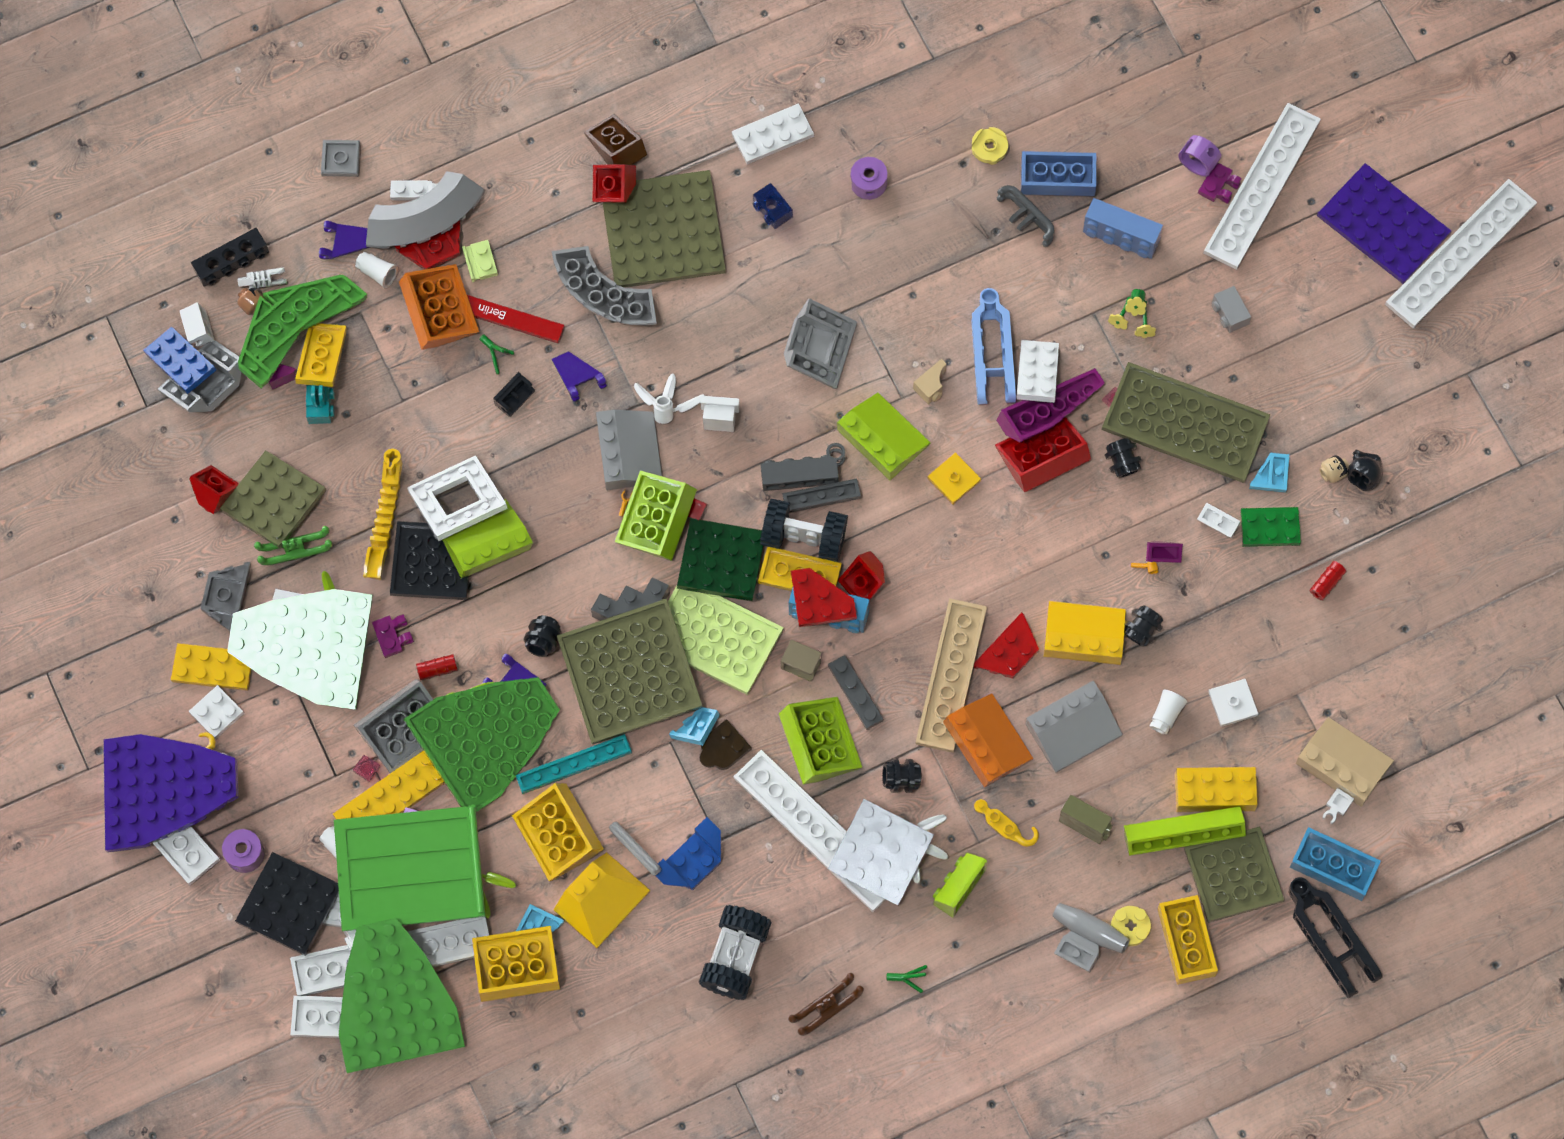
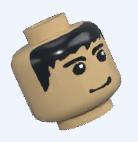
(1334, 469)

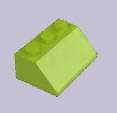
(959, 883)

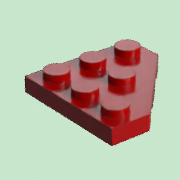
(820, 600)

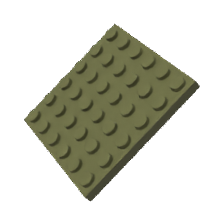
(665, 231)
(629, 671)

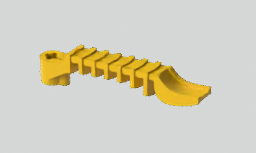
(385, 514)

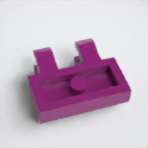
(1216, 180)
(387, 635)

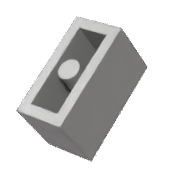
(1231, 309)

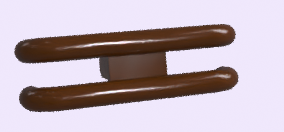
(827, 1005)

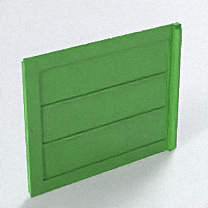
(409, 867)

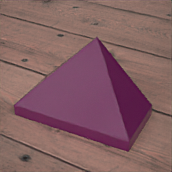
(1164, 552)

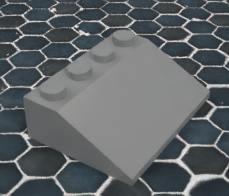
(627, 446)
(1073, 726)
(387, 731)

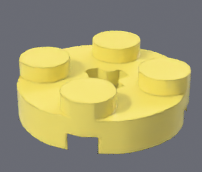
(987, 136)
(1137, 916)

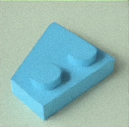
(1272, 474)
(696, 727)
(537, 918)

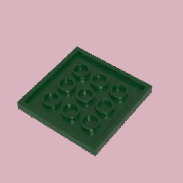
(720, 559)

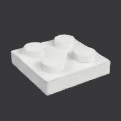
(216, 712)

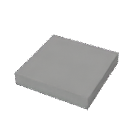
(340, 158)

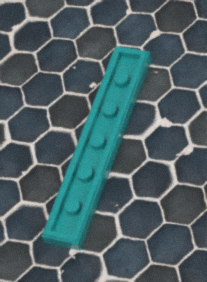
(573, 764)

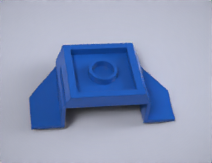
(694, 859)

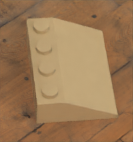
(1344, 761)

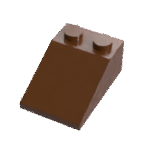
(616, 142)

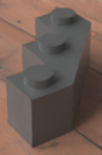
(629, 600)

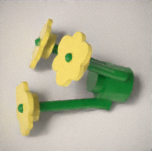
(1136, 305)

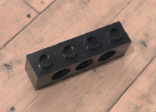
(233, 248)

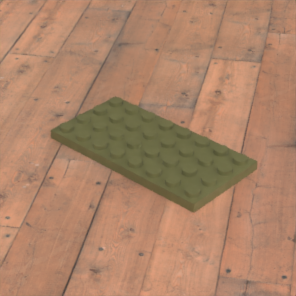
(1186, 422)

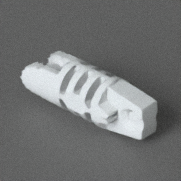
(261, 278)

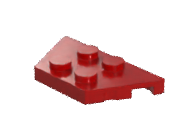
(434, 251)
(1010, 650)

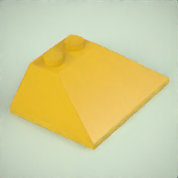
(600, 899)

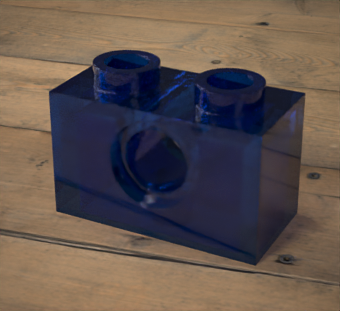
(770, 196)

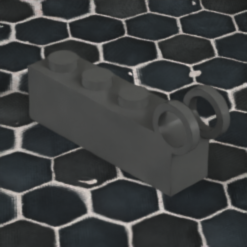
(802, 472)

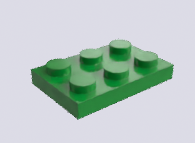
(1270, 526)

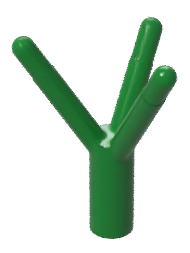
(486, 341)
(904, 977)

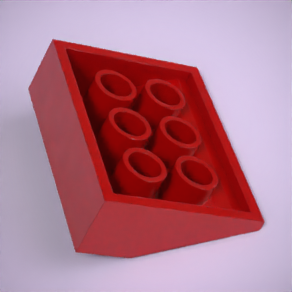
(1044, 454)

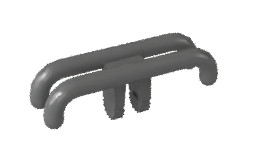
(1028, 208)

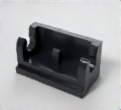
(513, 394)

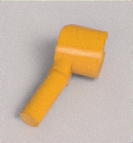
(624, 503)
(1151, 566)

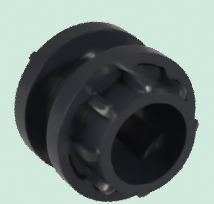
(1123, 457)
(1143, 626)
(542, 636)
(901, 775)

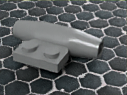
(1086, 936)

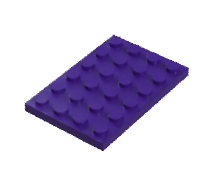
(1384, 223)

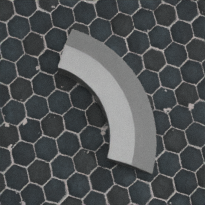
(425, 215)
(600, 293)

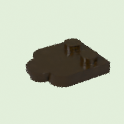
(723, 747)

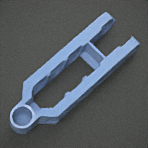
(992, 310)

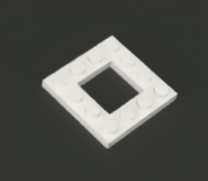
(446, 525)

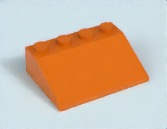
(438, 305)
(987, 739)

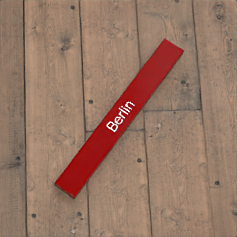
(516, 320)

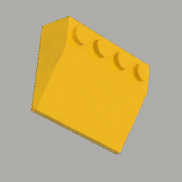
(1084, 633)
(557, 831)
(515, 963)

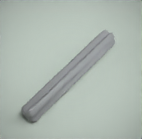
(635, 848)

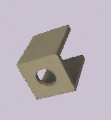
(801, 660)

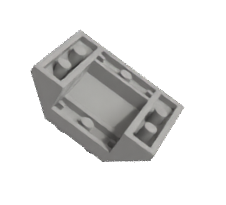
(819, 343)
(213, 389)

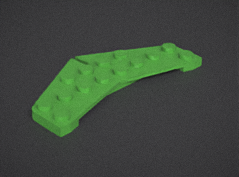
(293, 310)

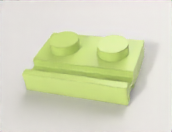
(480, 260)

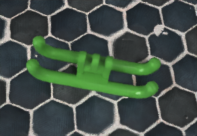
(294, 548)

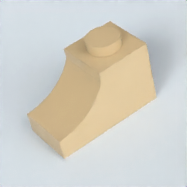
(929, 385)

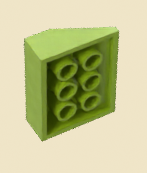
(882, 435)
(656, 515)
(488, 542)
(819, 739)

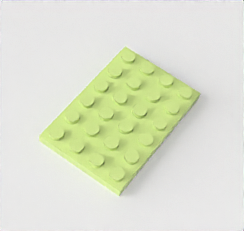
(723, 637)

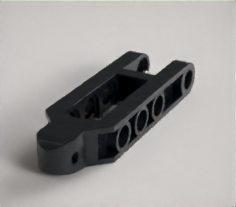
(1304, 897)

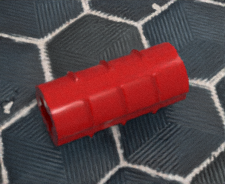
(1327, 580)
(436, 667)

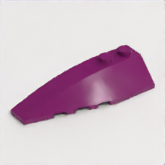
(1034, 417)

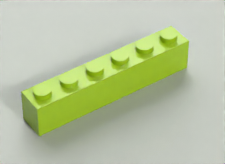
(1184, 830)

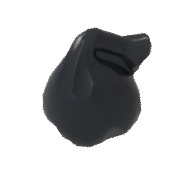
(1365, 470)

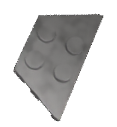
(225, 593)

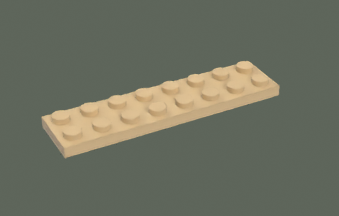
(951, 672)

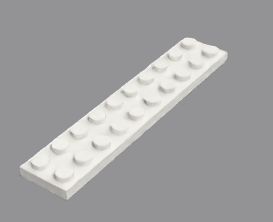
(1262, 186)
(1460, 253)
(799, 815)
(440, 943)

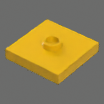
(954, 478)

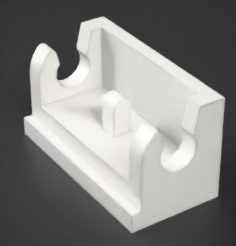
(197, 324)
(1219, 520)

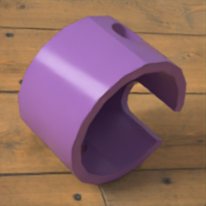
(1204, 160)
(875, 184)
(246, 861)

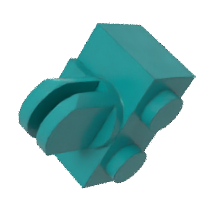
(319, 404)

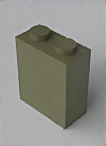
(1086, 819)

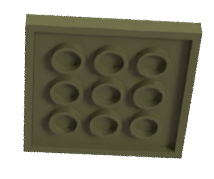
(273, 499)
(1234, 875)

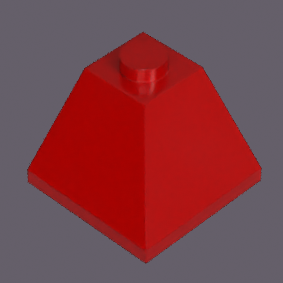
(613, 182)
(212, 488)
(863, 576)

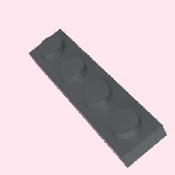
(822, 495)
(855, 692)

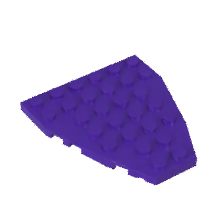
(161, 788)

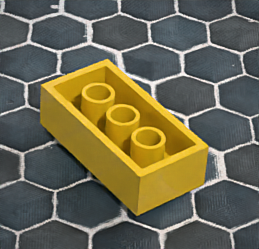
(1215, 788)
(1187, 939)

